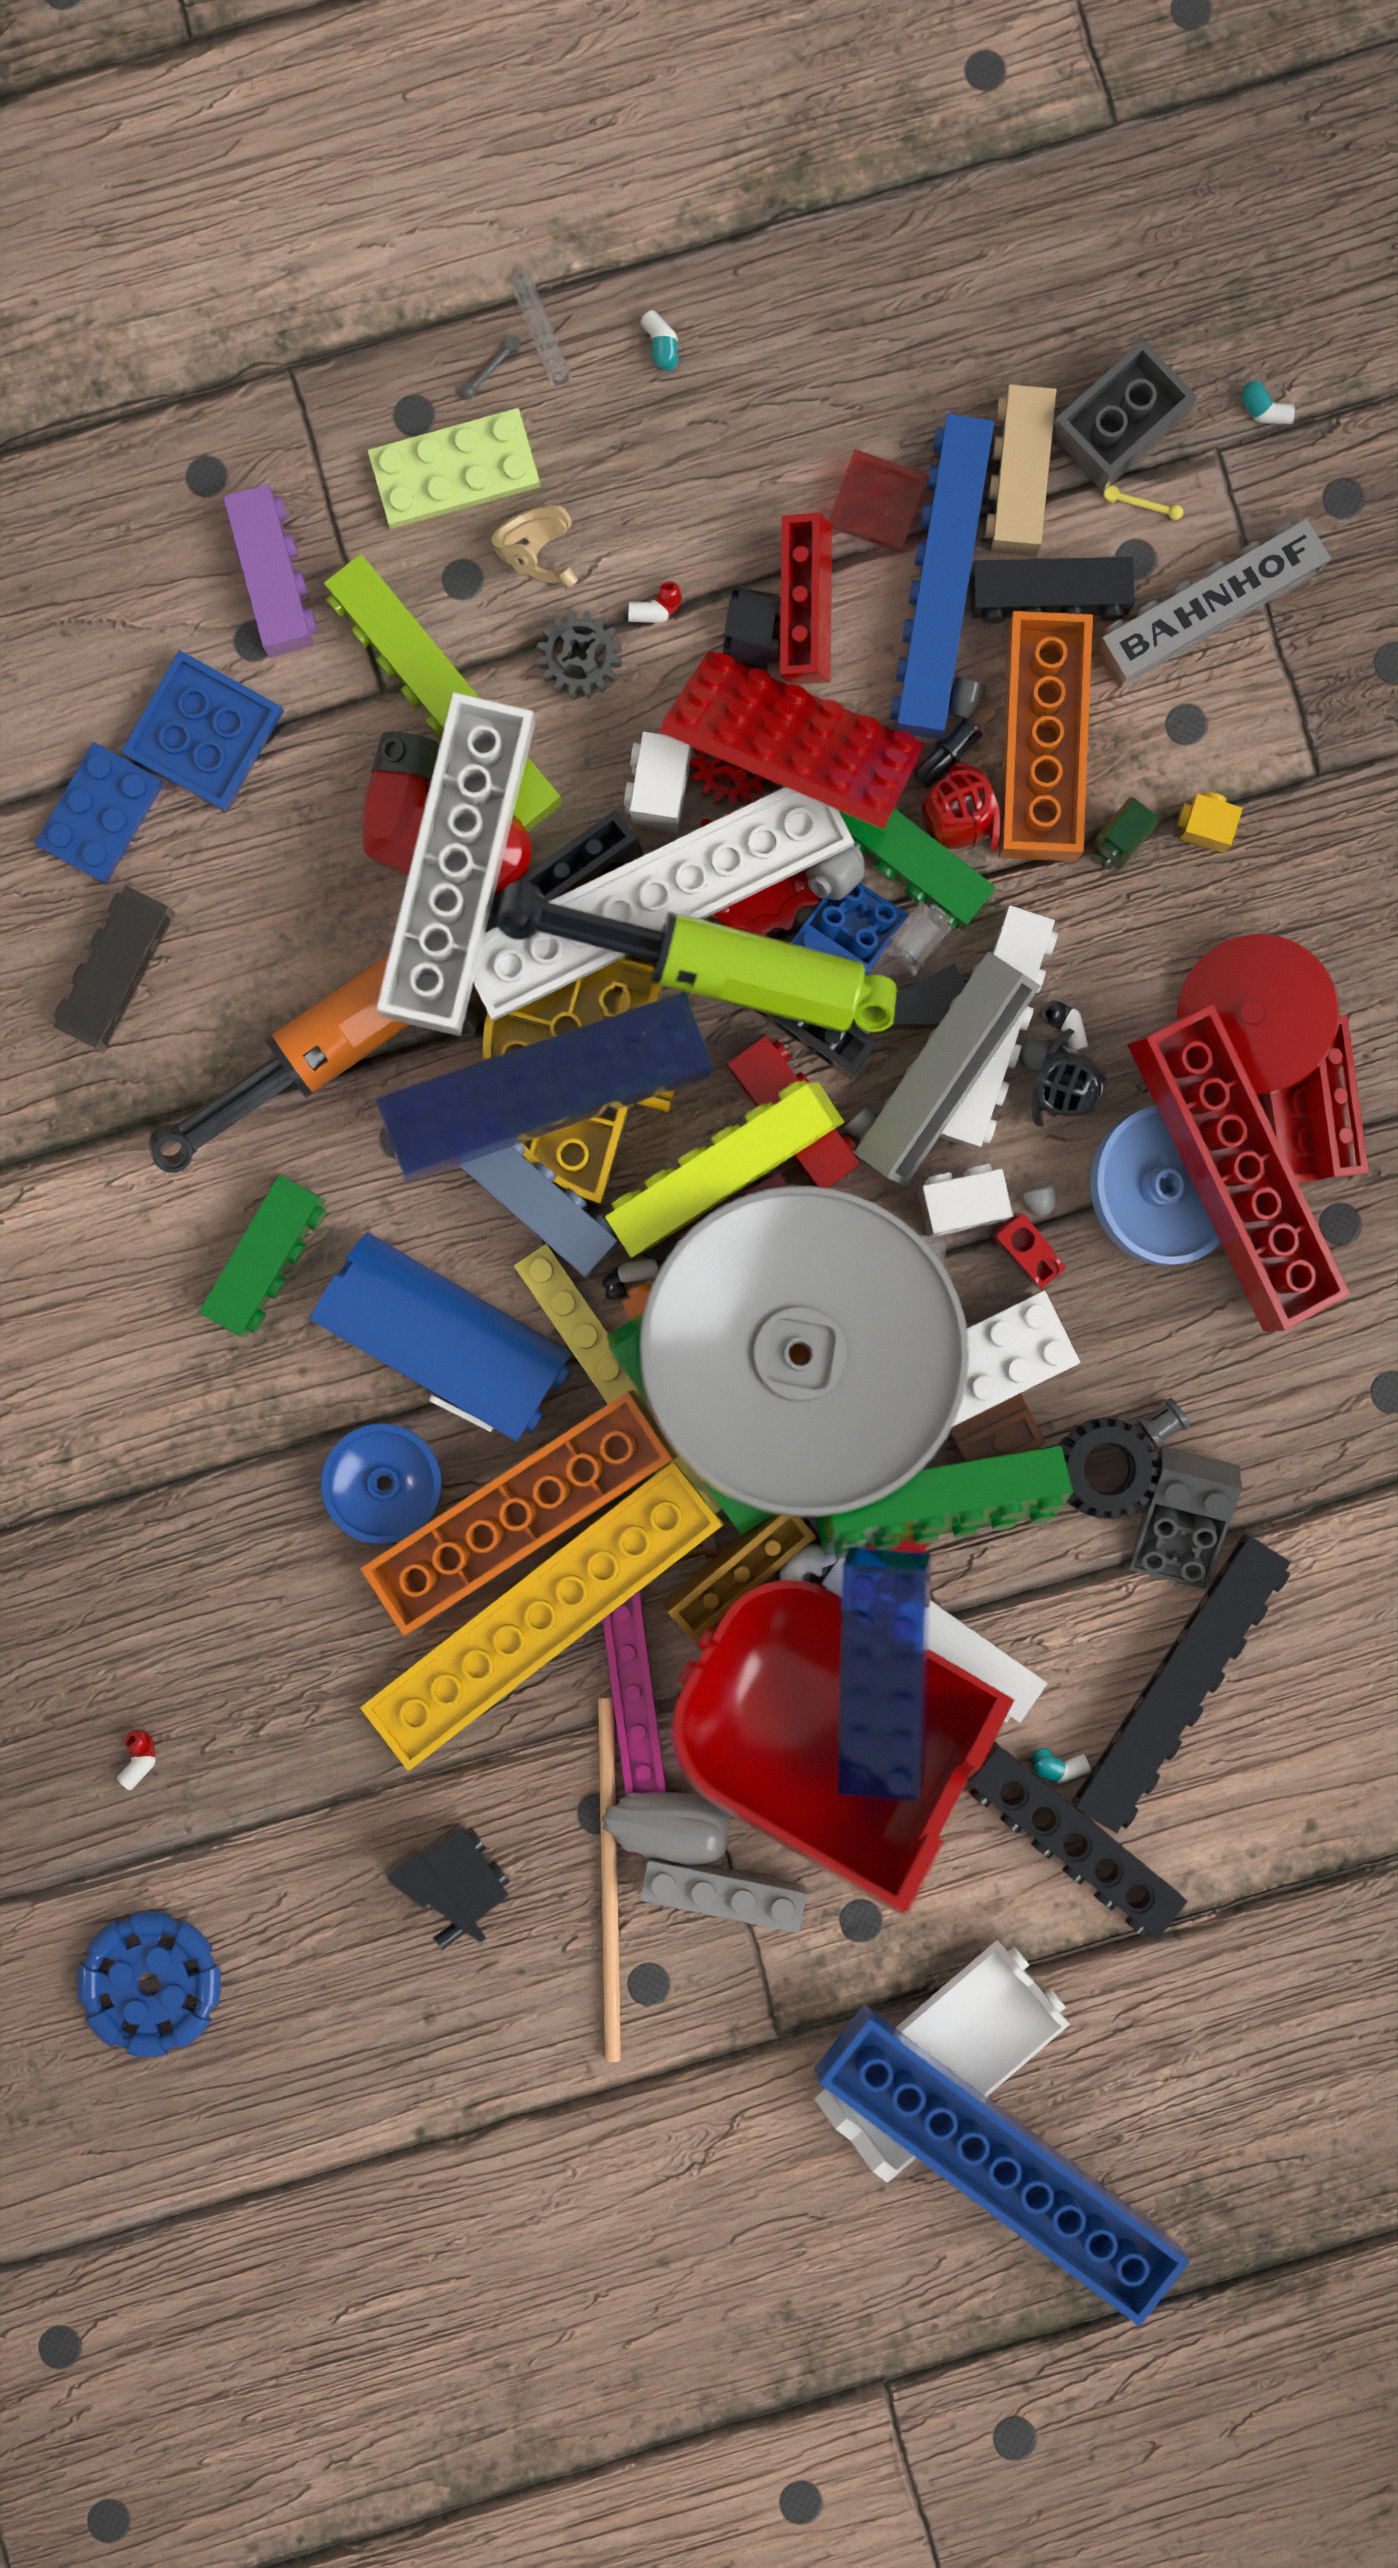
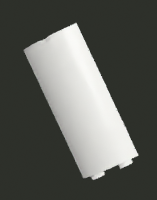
(975, 2025)

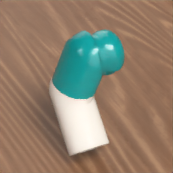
(663, 341)
(1263, 408)
(1058, 1770)

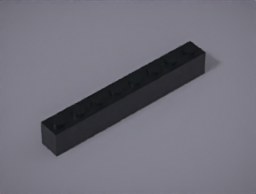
(1181, 1683)

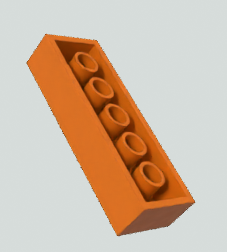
(1045, 736)

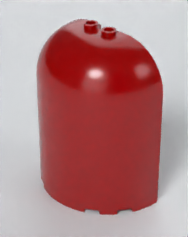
(764, 1741)

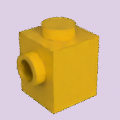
(1209, 821)

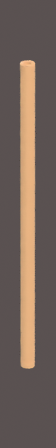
(609, 1883)

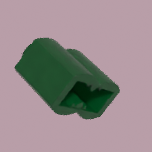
(1124, 834)

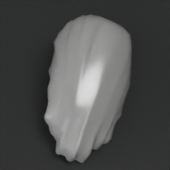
(669, 1826)

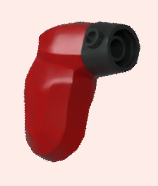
(397, 805)

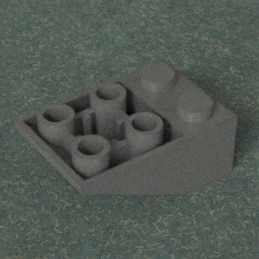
(1186, 1517)

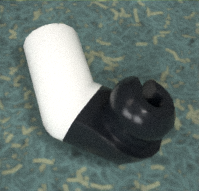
(1064, 1017)
(628, 1272)

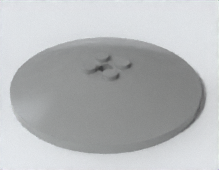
(878, 1335)

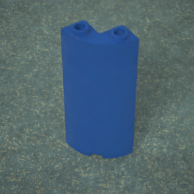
(442, 1337)

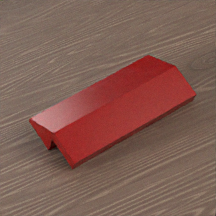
(1321, 1118)

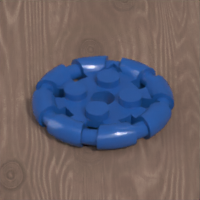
(128, 1997)

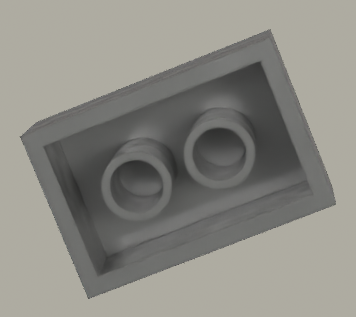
(1123, 415)

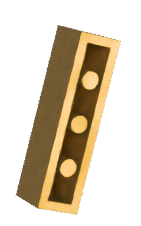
(736, 1571)

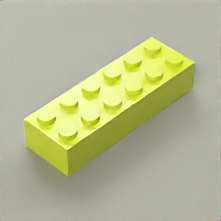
(724, 1169)

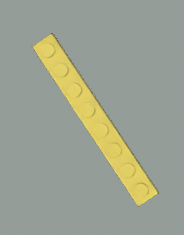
(586, 1337)

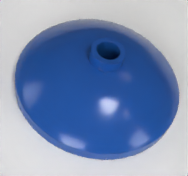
(353, 1491)

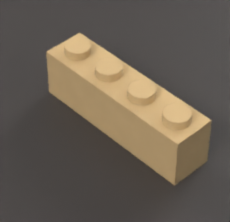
(1022, 470)

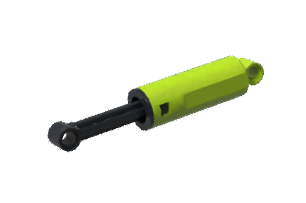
(720, 962)

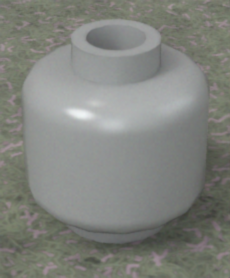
(837, 874)

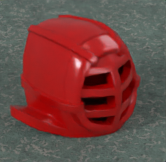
(956, 812)

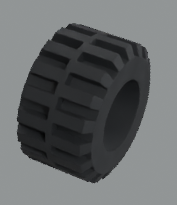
(1140, 1461)

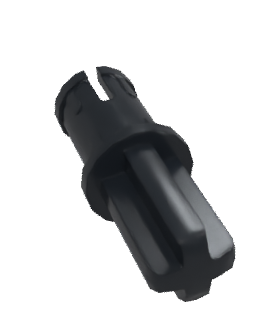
(947, 753)

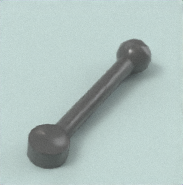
(512, 345)

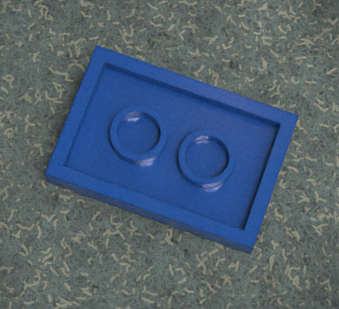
(99, 813)

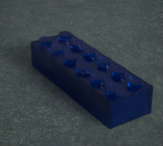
(883, 1673)

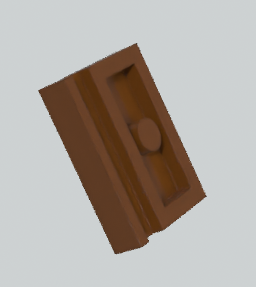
(998, 1431)

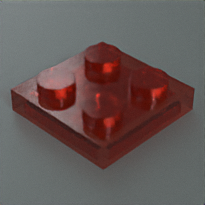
(878, 500)

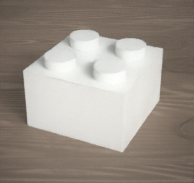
(660, 783)
(964, 1202)

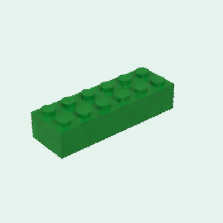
(956, 1502)

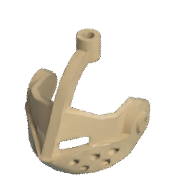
(537, 528)

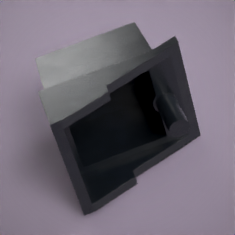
(453, 1881)

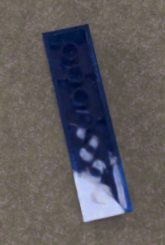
(544, 1087)

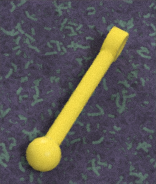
(1113, 494)

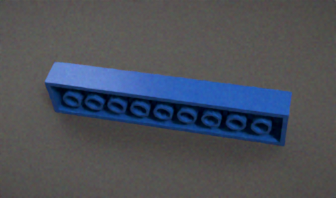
(1001, 2165)

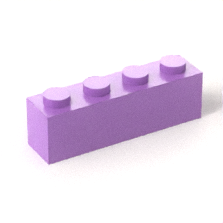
(269, 570)

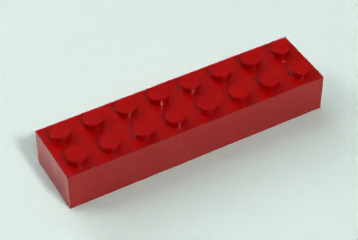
(1238, 1169)

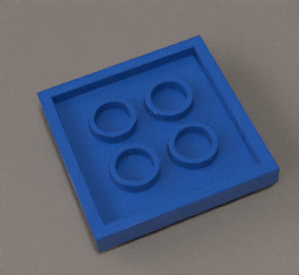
(202, 731)

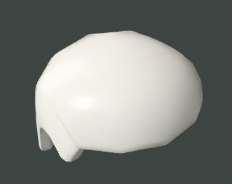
(805, 1562)

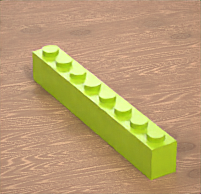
(420, 666)

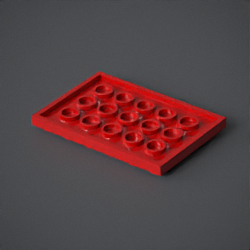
(793, 738)

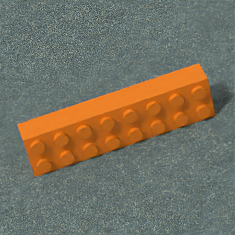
(518, 1512)

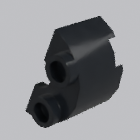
(751, 627)

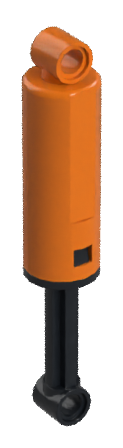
(306, 1052)

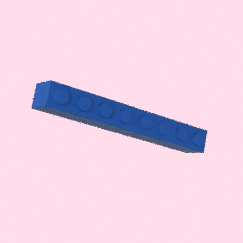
(944, 576)

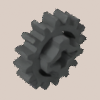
(591, 644)

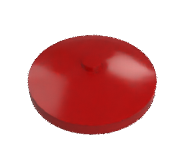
(1272, 1005)

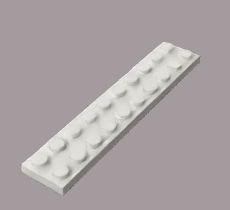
(684, 877)

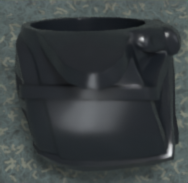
(1067, 1082)

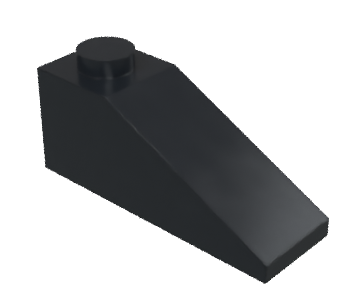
(926, 1001)

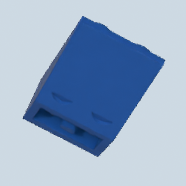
(852, 926)

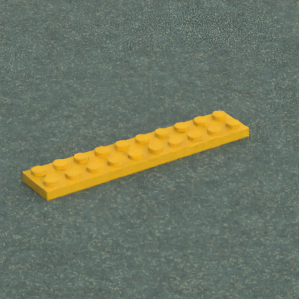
(541, 1615)

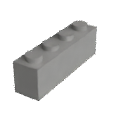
(725, 1894)

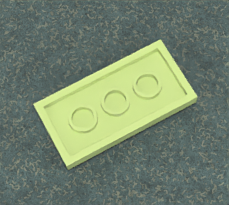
(454, 468)

